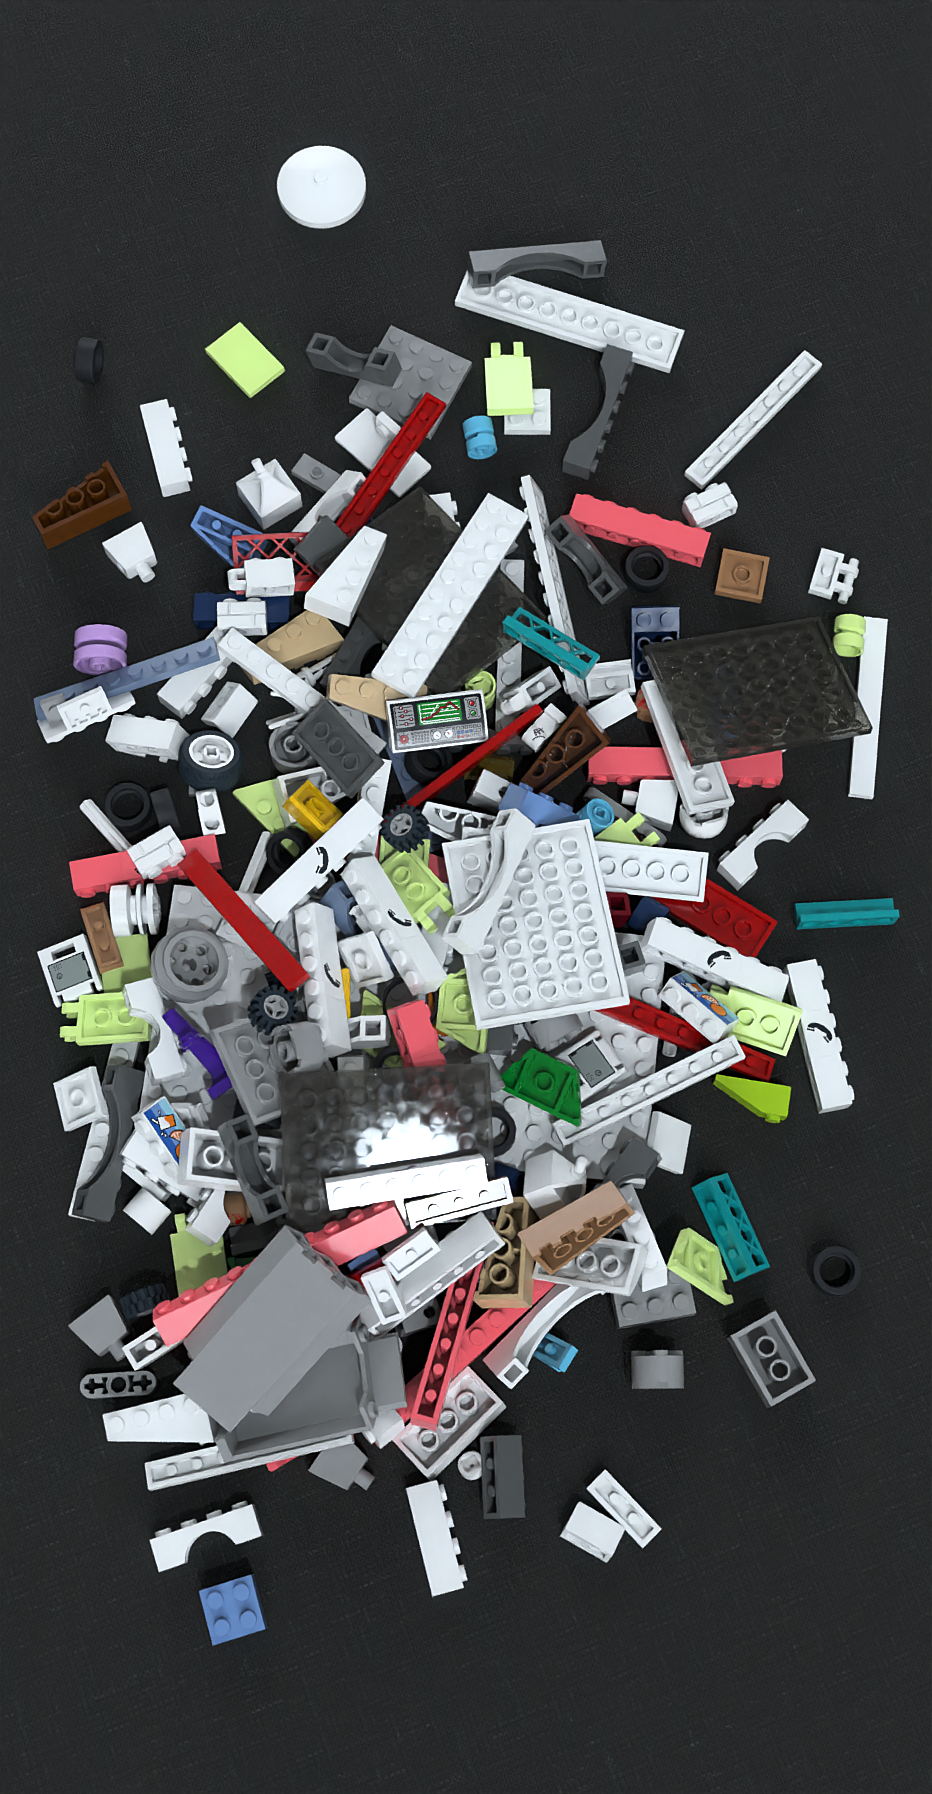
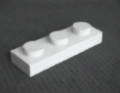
(623, 1508)

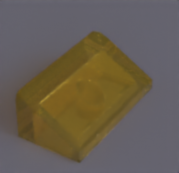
(497, 765)

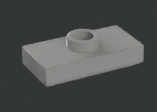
(315, 473)

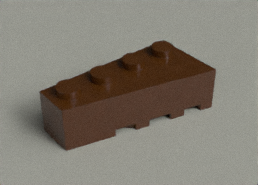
(83, 507)
(568, 750)

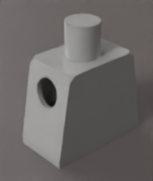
(418, 1322)
(103, 1328)
(343, 1466)

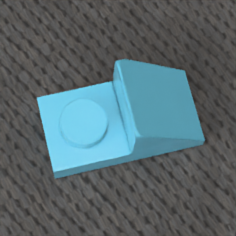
(555, 1352)

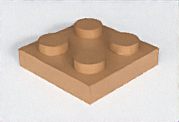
(742, 575)

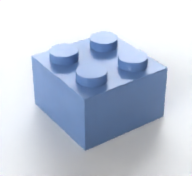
(233, 1609)

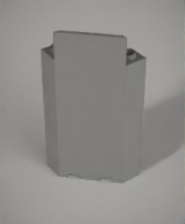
(268, 1330)
(332, 1400)

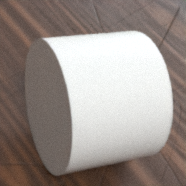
(147, 1211)

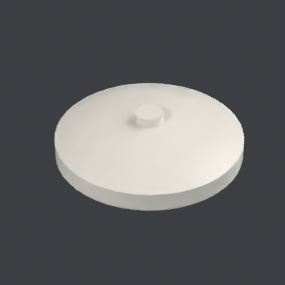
(321, 187)

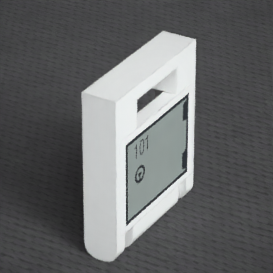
(72, 973)
(596, 1064)

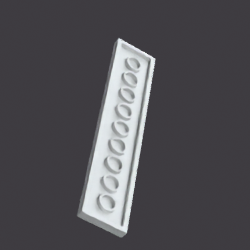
(573, 319)
(551, 578)
(450, 596)
(644, 869)

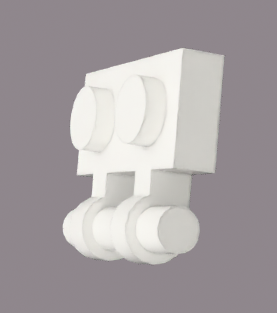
(826, 575)

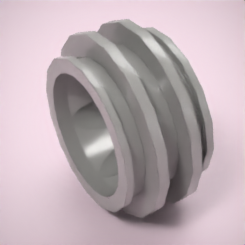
(174, 980)

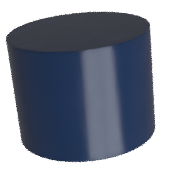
(647, 911)

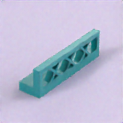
(547, 647)
(845, 913)
(727, 1228)

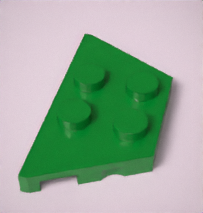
(546, 1084)

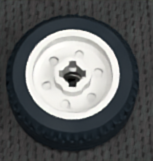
(210, 761)

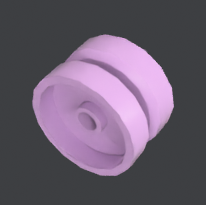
(99, 649)

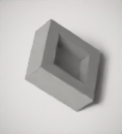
(49, 707)

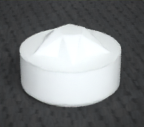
(470, 1465)

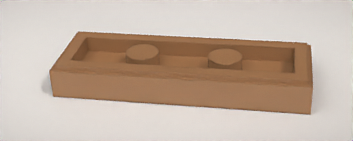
(101, 937)

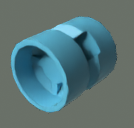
(479, 437)
(599, 813)

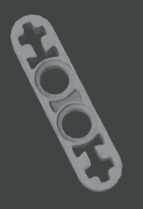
(621, 812)

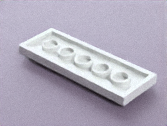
(699, 786)

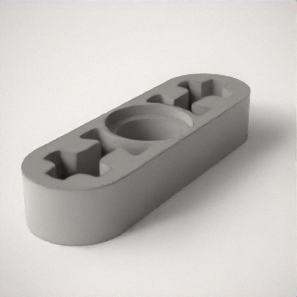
(99, 1379)

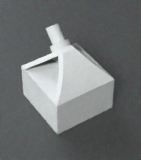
(268, 493)
(553, 1182)

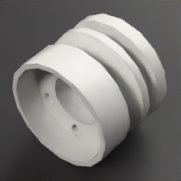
(135, 909)

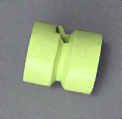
(848, 636)
(488, 685)

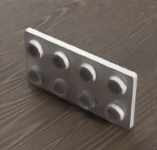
(369, 438)
(83, 711)

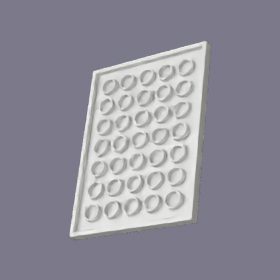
(551, 935)

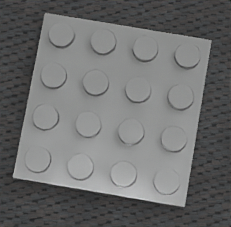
(423, 370)
(250, 1068)

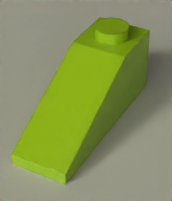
(761, 1098)

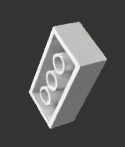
(207, 1165)

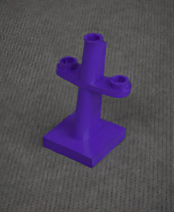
(202, 1049)

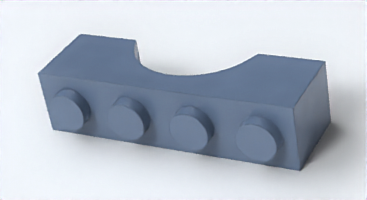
(342, 901)

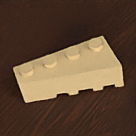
(301, 641)
(364, 694)

